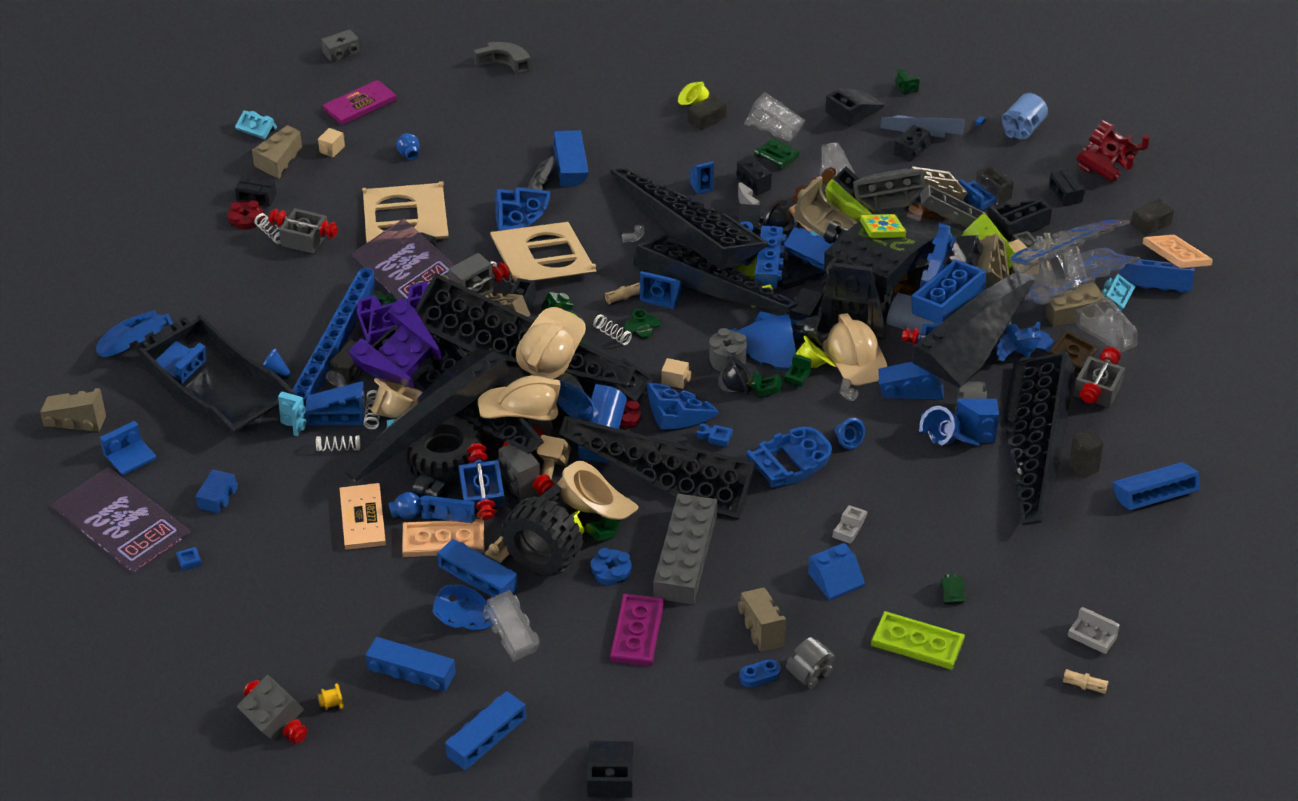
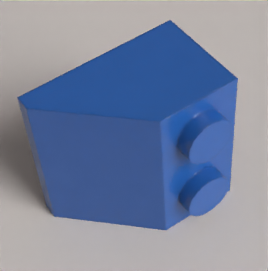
(660, 290)
(978, 419)
(836, 571)

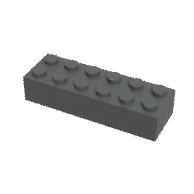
(685, 549)

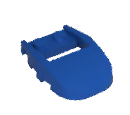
(943, 244)
(131, 330)
(803, 445)

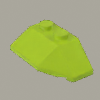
(844, 201)

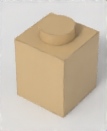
(331, 142)
(675, 373)

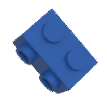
(977, 195)

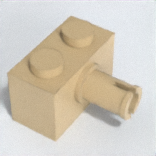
(553, 452)

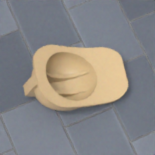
(550, 343)
(854, 351)
(526, 397)
(393, 398)
(591, 493)

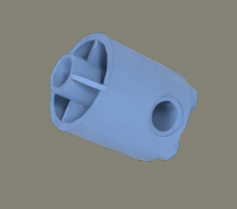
(1024, 116)

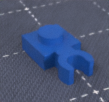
(717, 435)

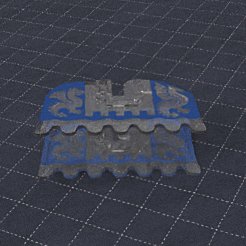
(1078, 267)

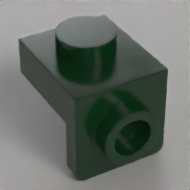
(906, 84)
(557, 300)
(798, 371)
(765, 386)
(603, 529)
(952, 589)

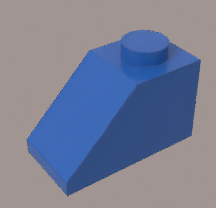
(702, 177)

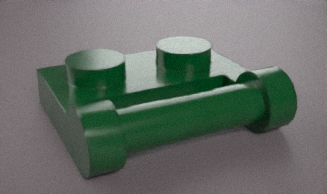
(777, 153)

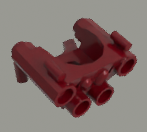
(1106, 149)

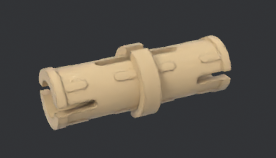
(623, 293)
(1085, 681)

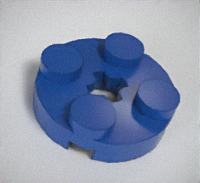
(608, 557)

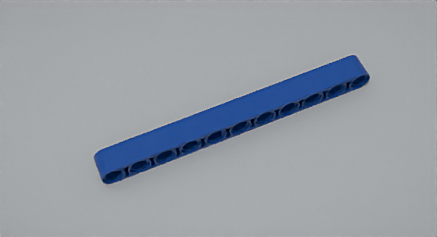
(334, 335)

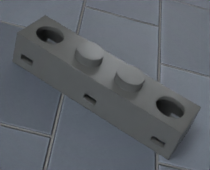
(943, 205)

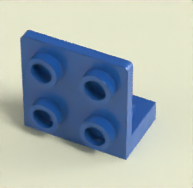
(181, 361)
(126, 448)

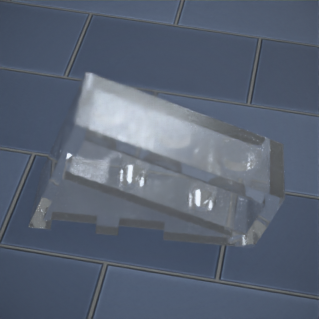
(774, 117)
(833, 156)
(1107, 324)
(511, 625)

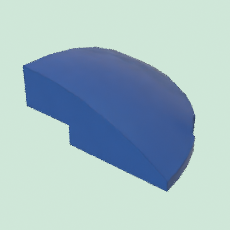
(519, 207)
(771, 341)
(677, 409)

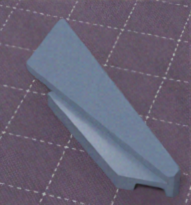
(937, 126)

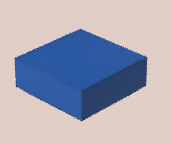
(188, 558)

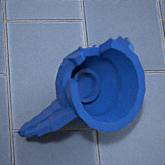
(1023, 341)
(942, 426)

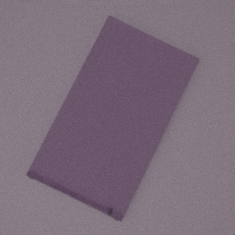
(402, 259)
(121, 519)

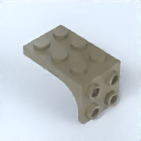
(816, 211)

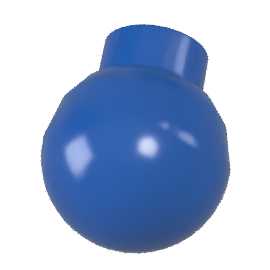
(408, 146)
(406, 506)

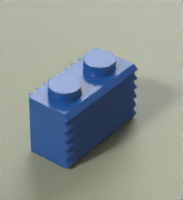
(216, 491)

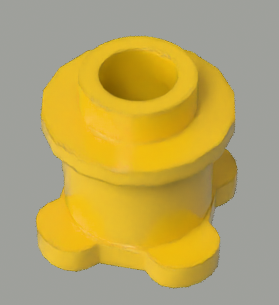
(330, 698)

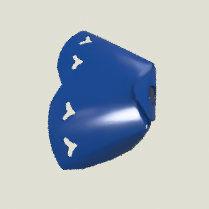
(571, 397)
(460, 610)

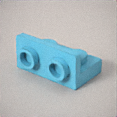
(255, 124)
(1118, 290)
(292, 411)

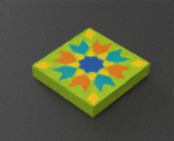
(882, 226)

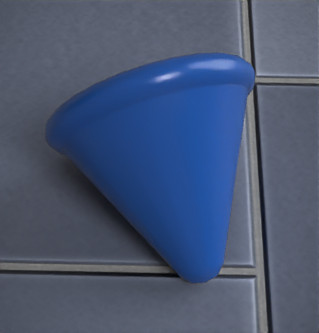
(276, 363)
(850, 433)

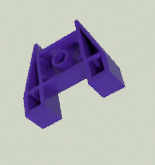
(375, 317)
(402, 351)

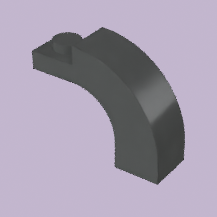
(504, 53)

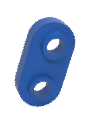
(762, 673)

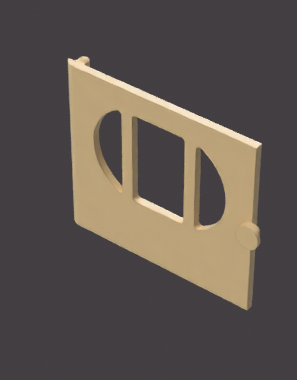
(427, 199)
(514, 250)

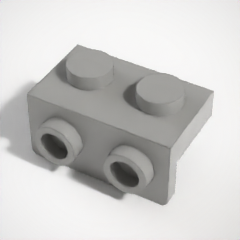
(1094, 630)

